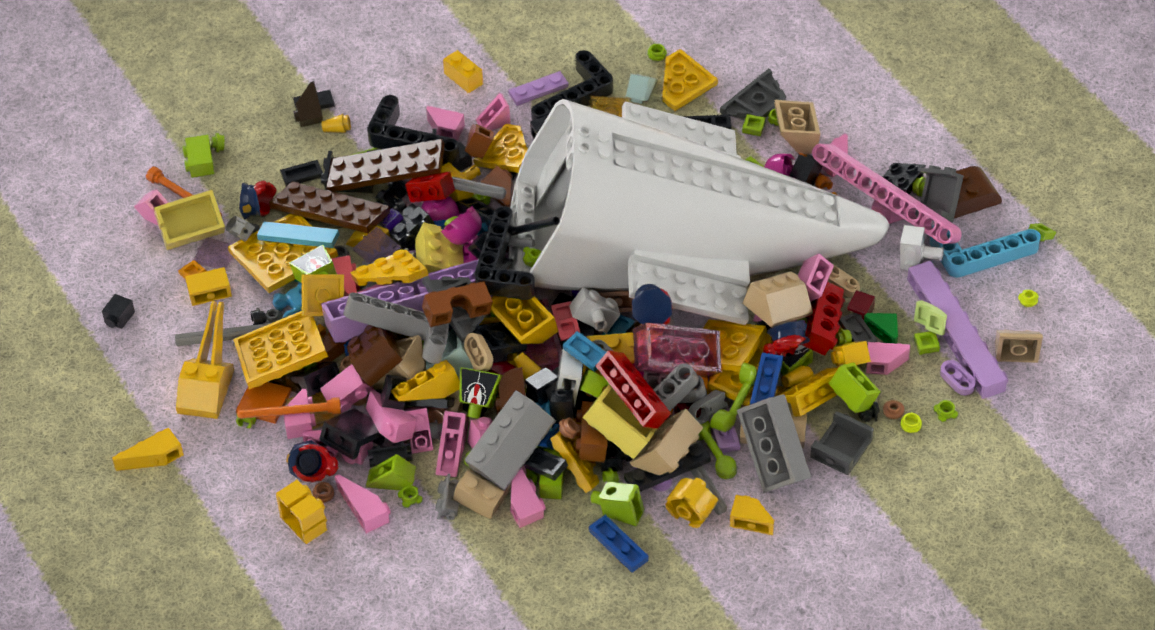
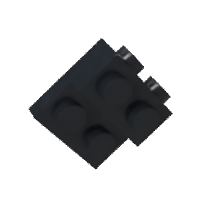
(407, 230)
(500, 340)

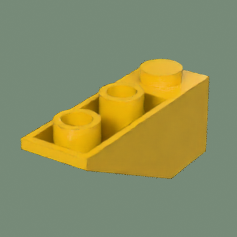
(431, 384)
(151, 452)

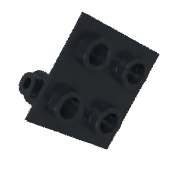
(904, 175)

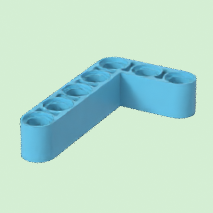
(988, 254)

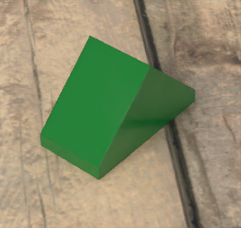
(883, 326)

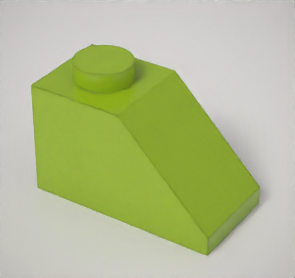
(391, 474)

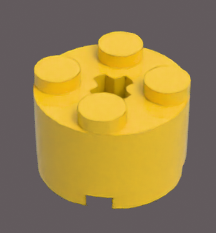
(691, 501)

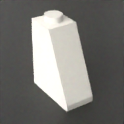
(569, 374)

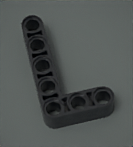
(597, 83)
(385, 135)
(497, 280)

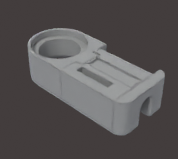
(239, 228)
(709, 405)

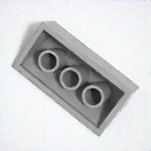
(509, 440)
(774, 443)

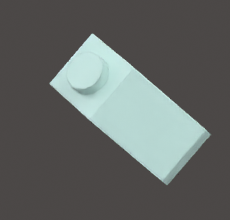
(640, 88)

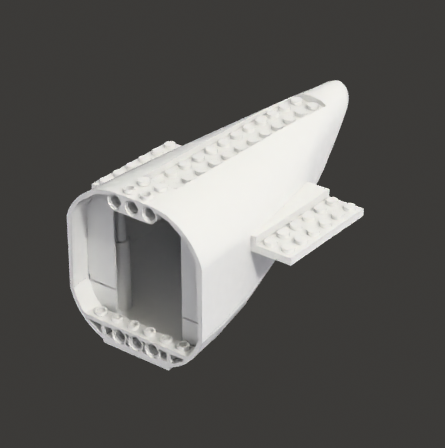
(669, 209)

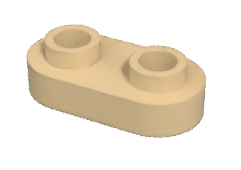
(844, 281)
(478, 352)

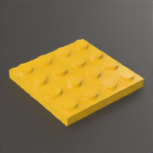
(270, 260)
(279, 349)

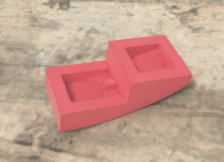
(565, 322)

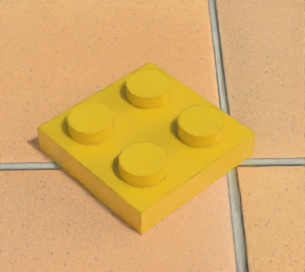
(320, 289)

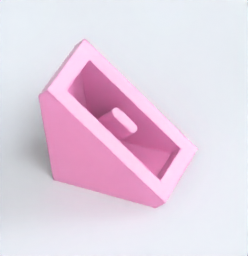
(495, 114)

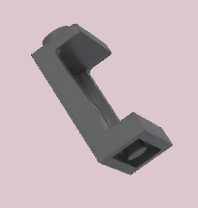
(941, 190)
(842, 443)

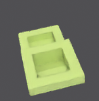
(931, 317)

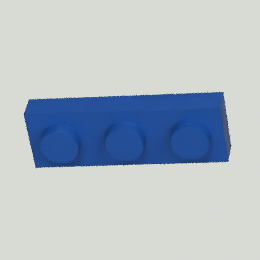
(766, 377)
(618, 543)

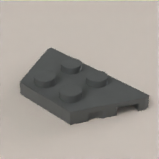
(755, 98)
(460, 320)

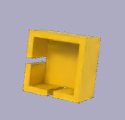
(301, 511)

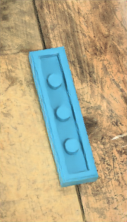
(298, 234)

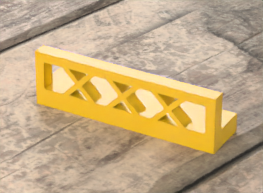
(811, 392)

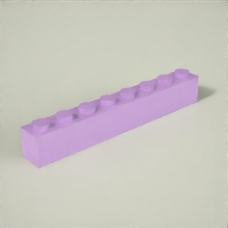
(959, 332)

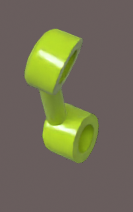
(725, 420)
(725, 465)

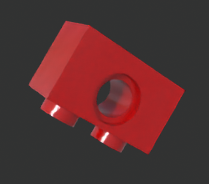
(430, 187)

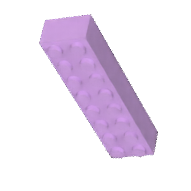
(403, 294)

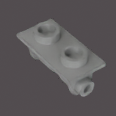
(444, 504)

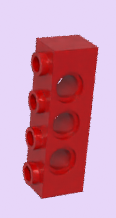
(823, 322)
(633, 389)

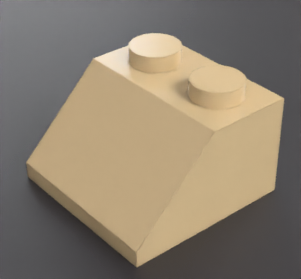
(1018, 346)
(479, 494)

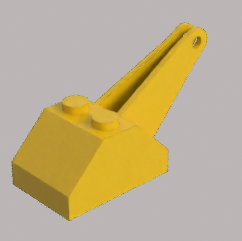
(202, 381)

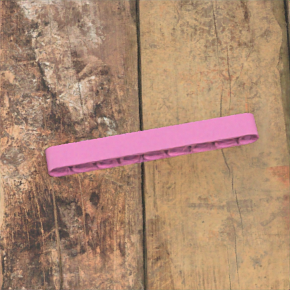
(894, 194)

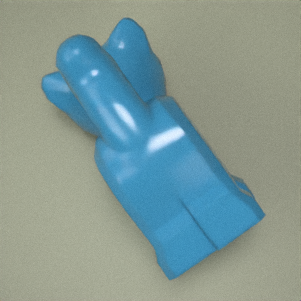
(292, 298)

